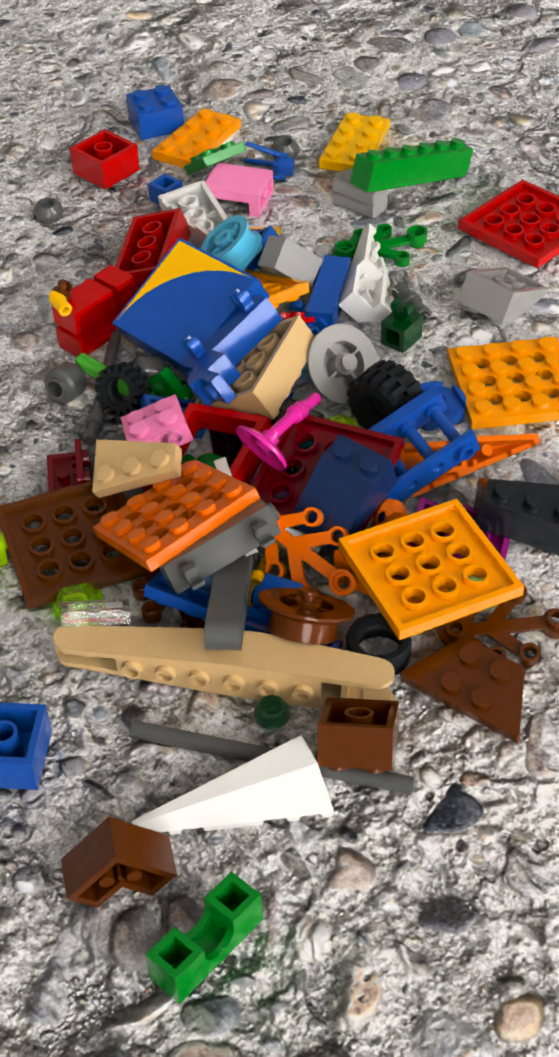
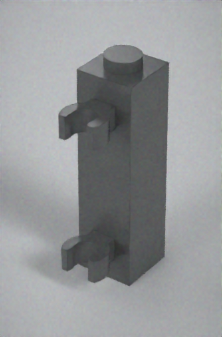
(222, 546)

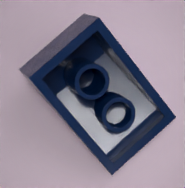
(346, 487)

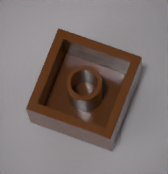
(358, 734)

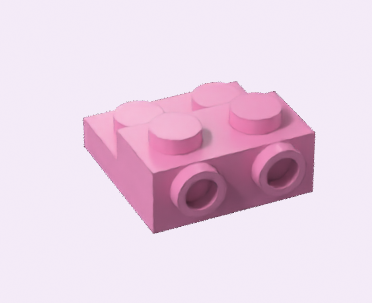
(158, 423)

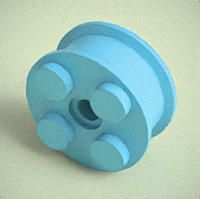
(233, 242)

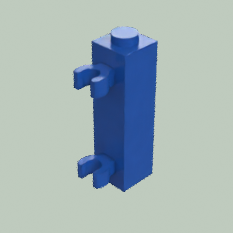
(326, 292)
(238, 333)

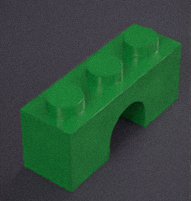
(185, 960)

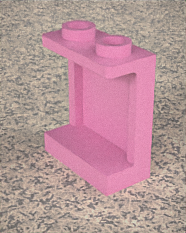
(242, 185)

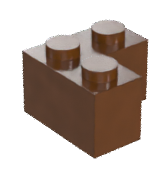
(114, 858)

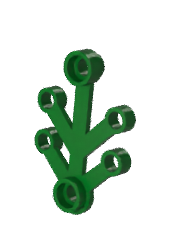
(415, 237)

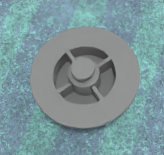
(337, 358)

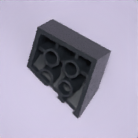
(519, 511)

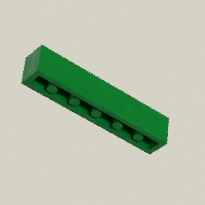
(411, 165)

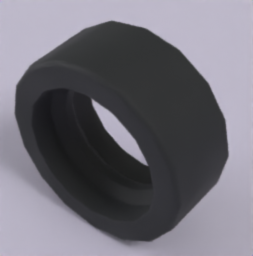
(374, 626)

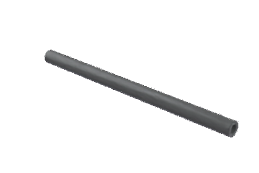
(247, 752)

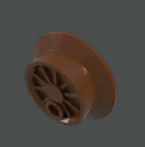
(305, 614)

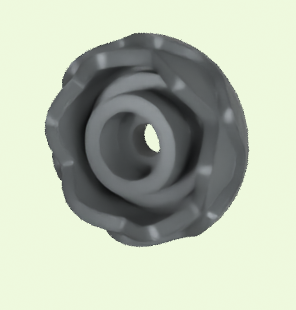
(286, 145)
(48, 210)

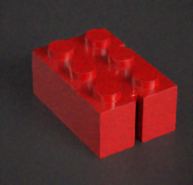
(93, 310)

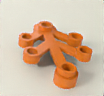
(300, 549)

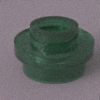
(272, 705)

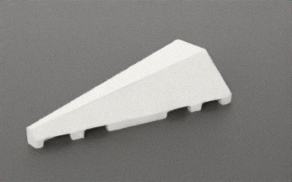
(367, 282)
(270, 787)

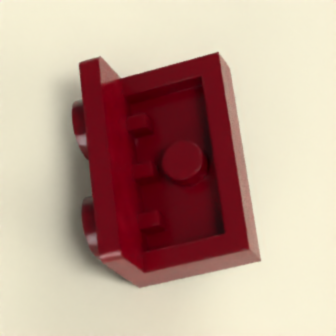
(68, 468)

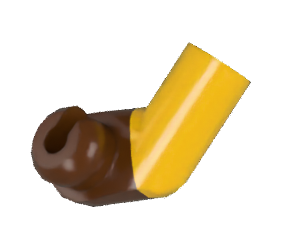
(59, 296)

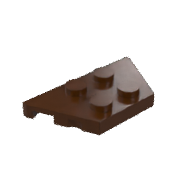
(474, 684)

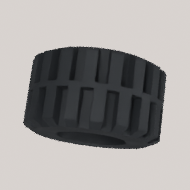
(381, 392)

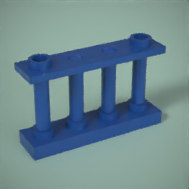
(406, 422)

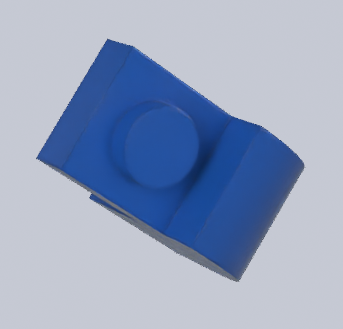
(213, 378)

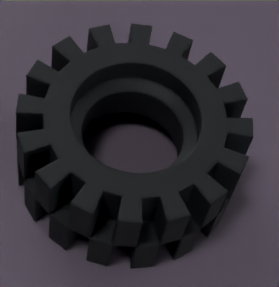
(109, 391)

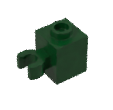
(401, 327)

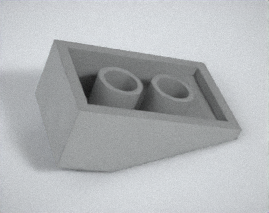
(500, 294)

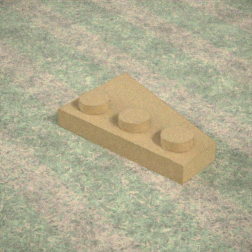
(133, 464)

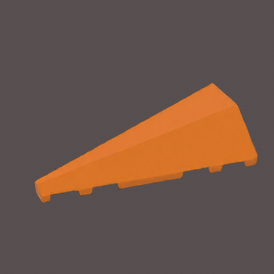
(493, 449)

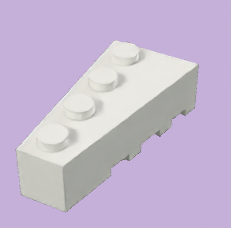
(198, 207)

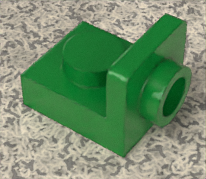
(167, 384)

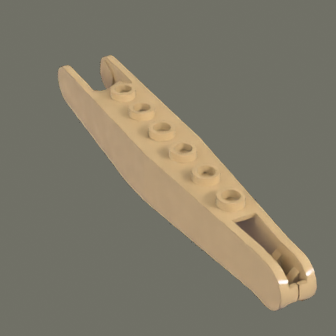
(263, 667)

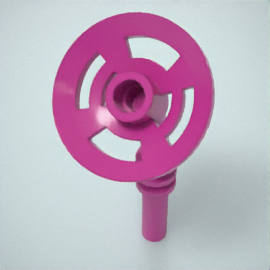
(264, 443)

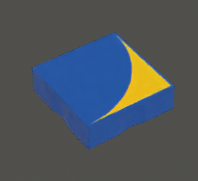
(183, 298)

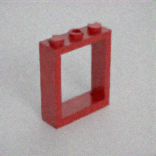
(226, 421)

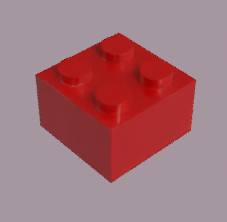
(104, 159)

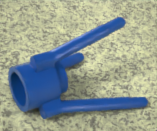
(282, 165)

